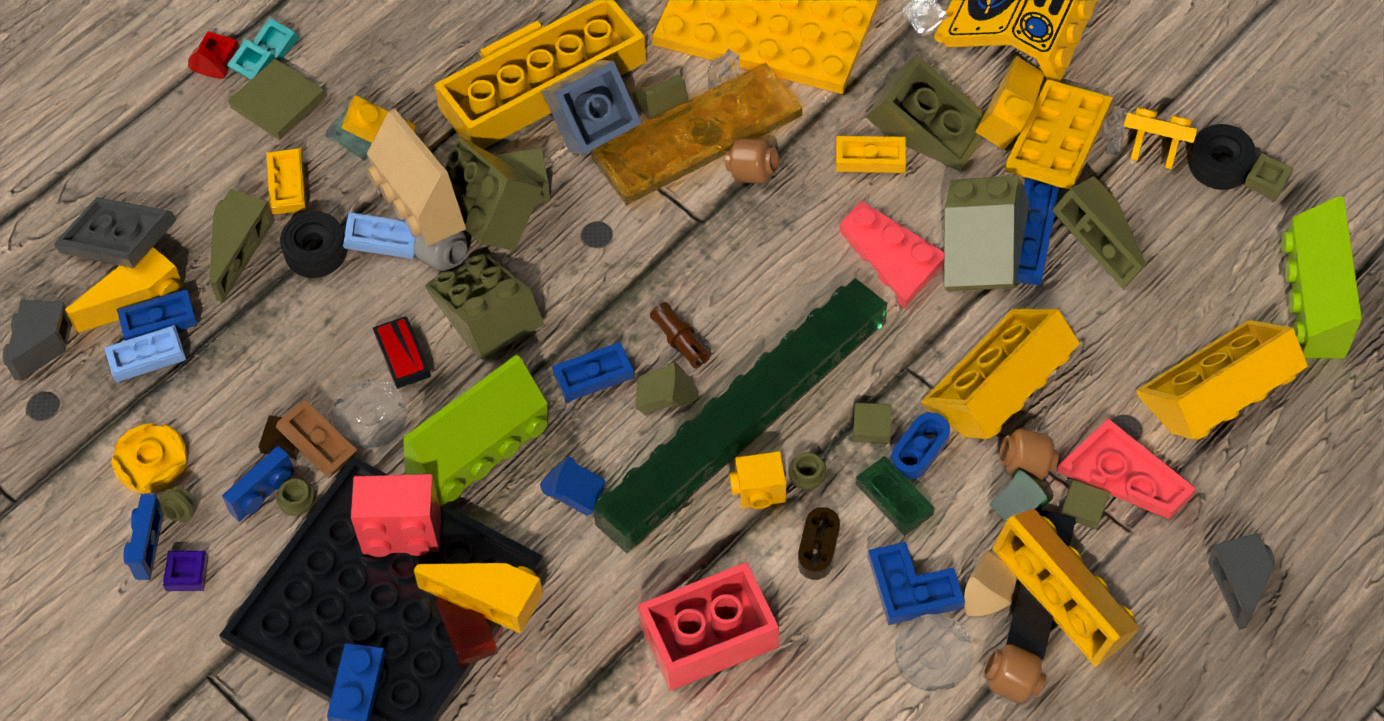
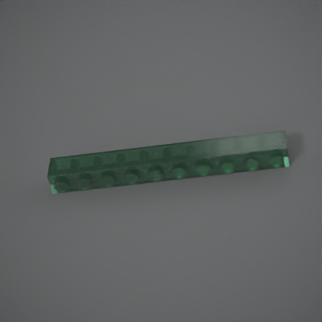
(739, 415)

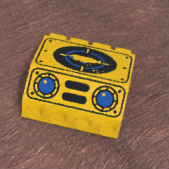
(1037, 27)

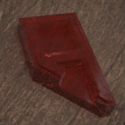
(467, 633)

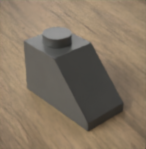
(1242, 573)

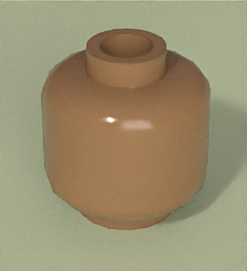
(752, 160)
(1029, 452)
(1014, 673)

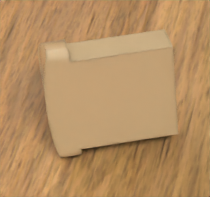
(988, 586)

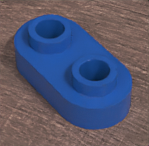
(918, 448)

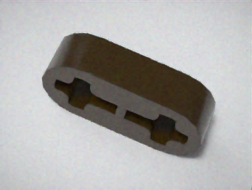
(826, 544)

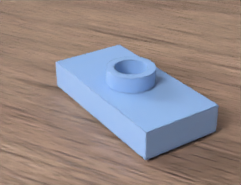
(378, 235)
(145, 353)

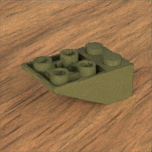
(491, 195)
(485, 304)

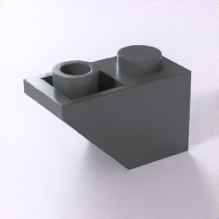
(37, 336)

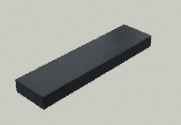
(1030, 619)

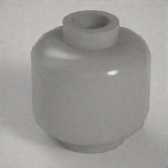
(443, 254)

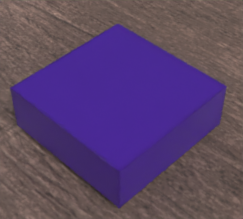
(185, 571)

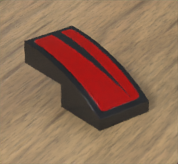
(401, 352)

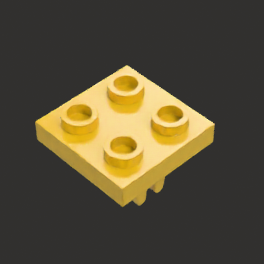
(1146, 121)

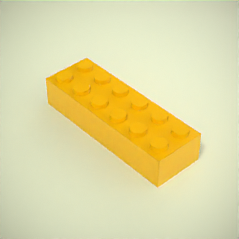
(506, 87)

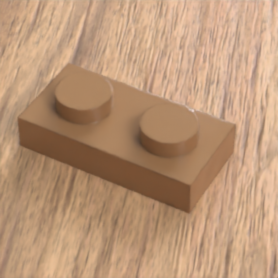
(316, 438)

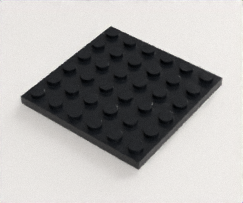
(334, 595)

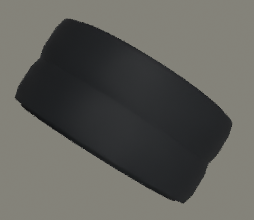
(1221, 139)
(313, 226)

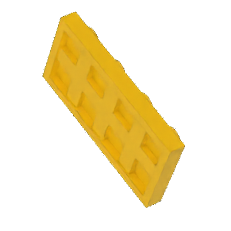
(1059, 134)

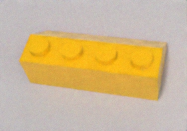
(1002, 371)
(1224, 378)
(1064, 586)

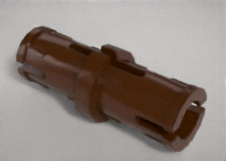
(680, 335)

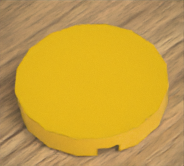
(149, 458)

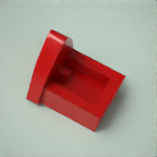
(213, 55)

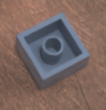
(591, 107)

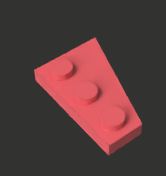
(896, 253)
(1128, 471)

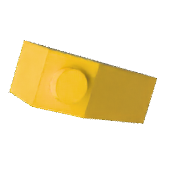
(1011, 103)
(124, 287)
(494, 589)

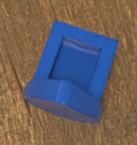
(573, 485)

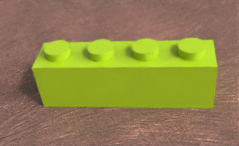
(1322, 280)
(477, 430)

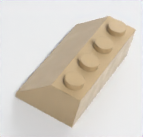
(413, 181)

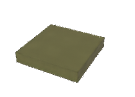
(277, 99)

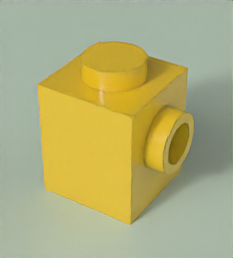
(759, 480)

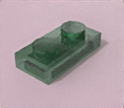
(894, 496)

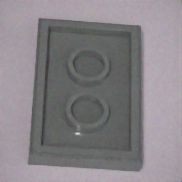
(115, 232)

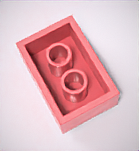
(708, 626)

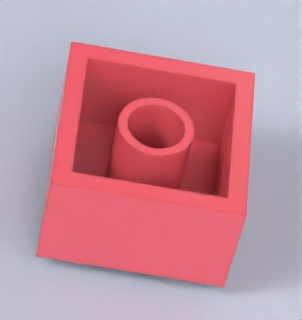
(396, 514)

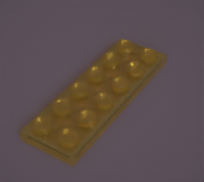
(695, 133)

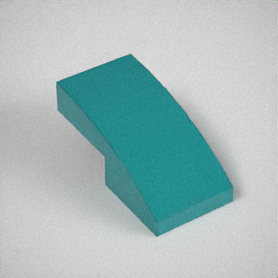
(270, 43)

